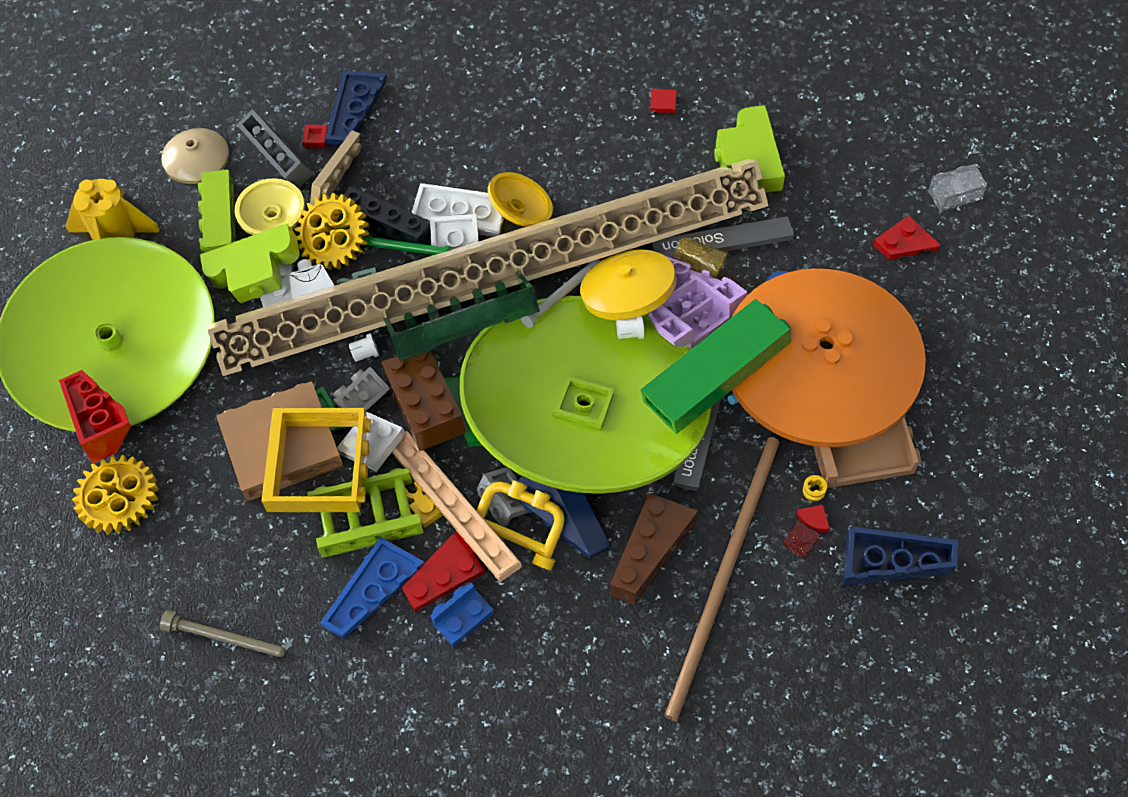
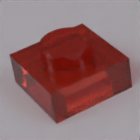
(801, 539)

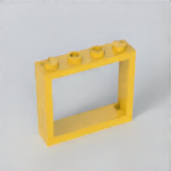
(314, 417)

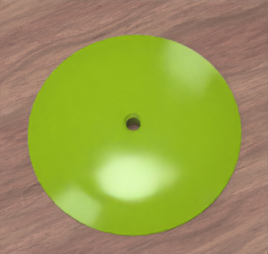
(100, 289)

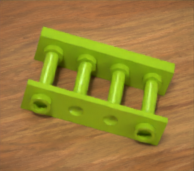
(361, 537)

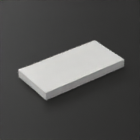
(447, 201)

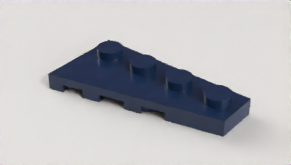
(353, 102)

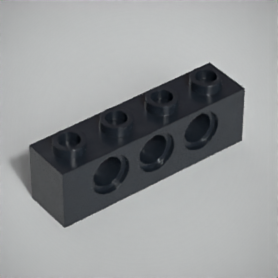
(390, 220)

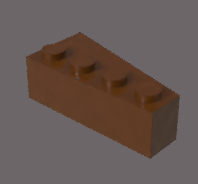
(653, 540)

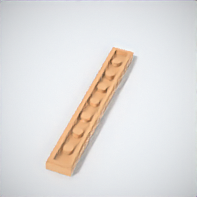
(456, 509)

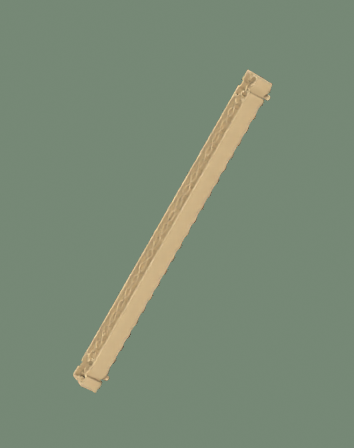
(532, 250)

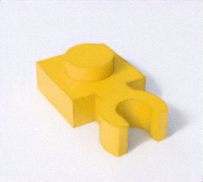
(424, 506)

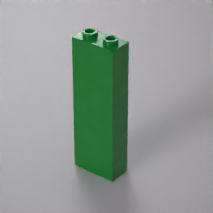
(716, 365)

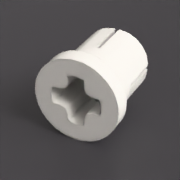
(630, 328)
(364, 348)

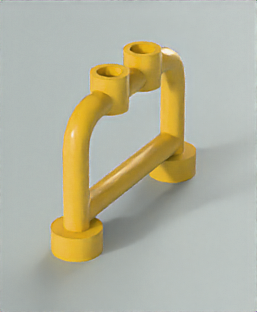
(539, 500)

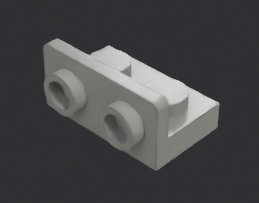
(363, 392)
(502, 505)

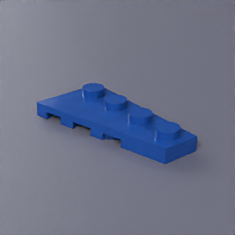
(372, 584)

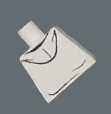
(308, 279)

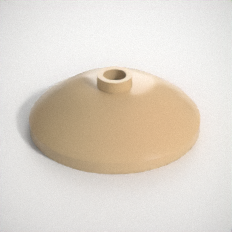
(194, 153)

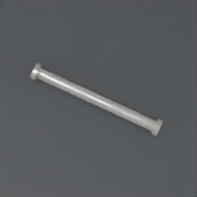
(529, 321)

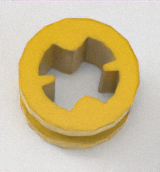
(812, 481)

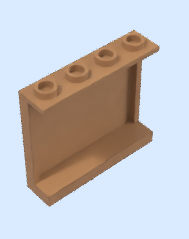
(247, 432)
(875, 459)

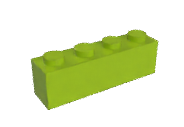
(216, 210)

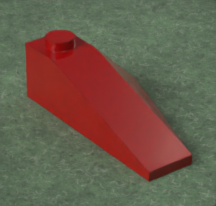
(95, 415)

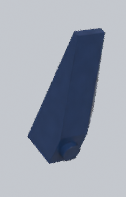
(580, 523)

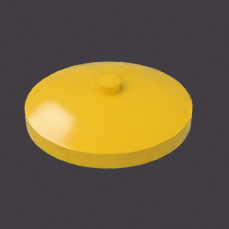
(628, 284)

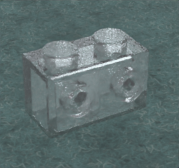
(957, 187)

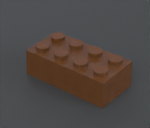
(424, 399)

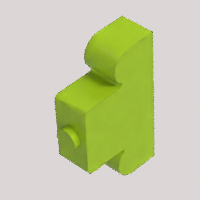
(755, 141)
(252, 264)

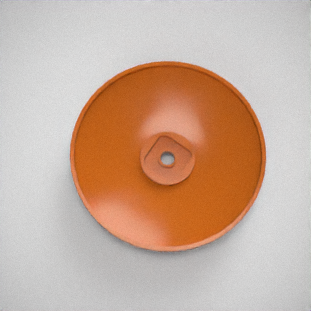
(841, 391)

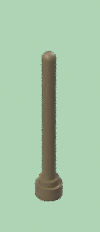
(173, 622)

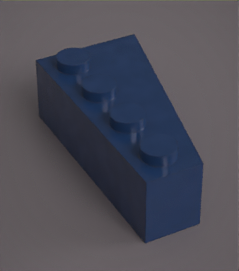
(891, 556)

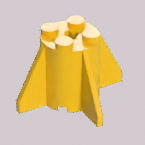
(105, 213)

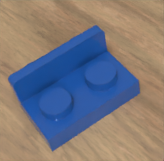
(461, 614)

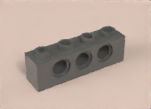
(275, 149)

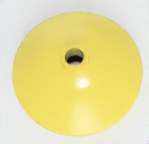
(268, 199)

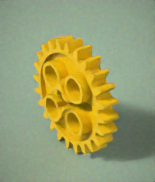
(329, 210)
(124, 475)

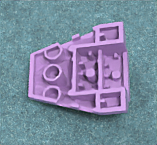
(696, 306)

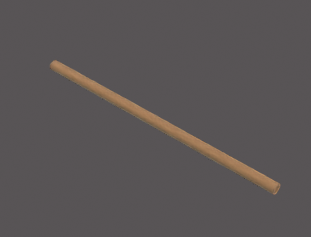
(721, 581)

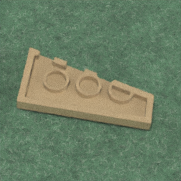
(336, 167)

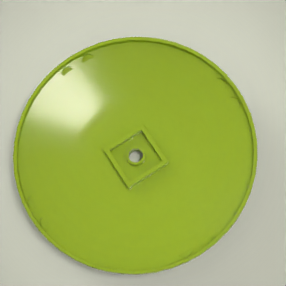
(525, 392)

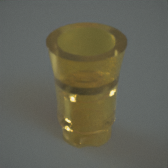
(700, 256)

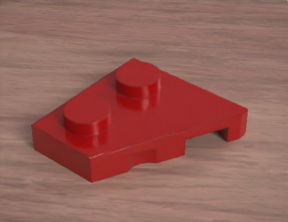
(905, 239)

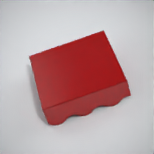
(663, 101)

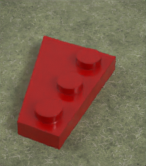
(443, 573)

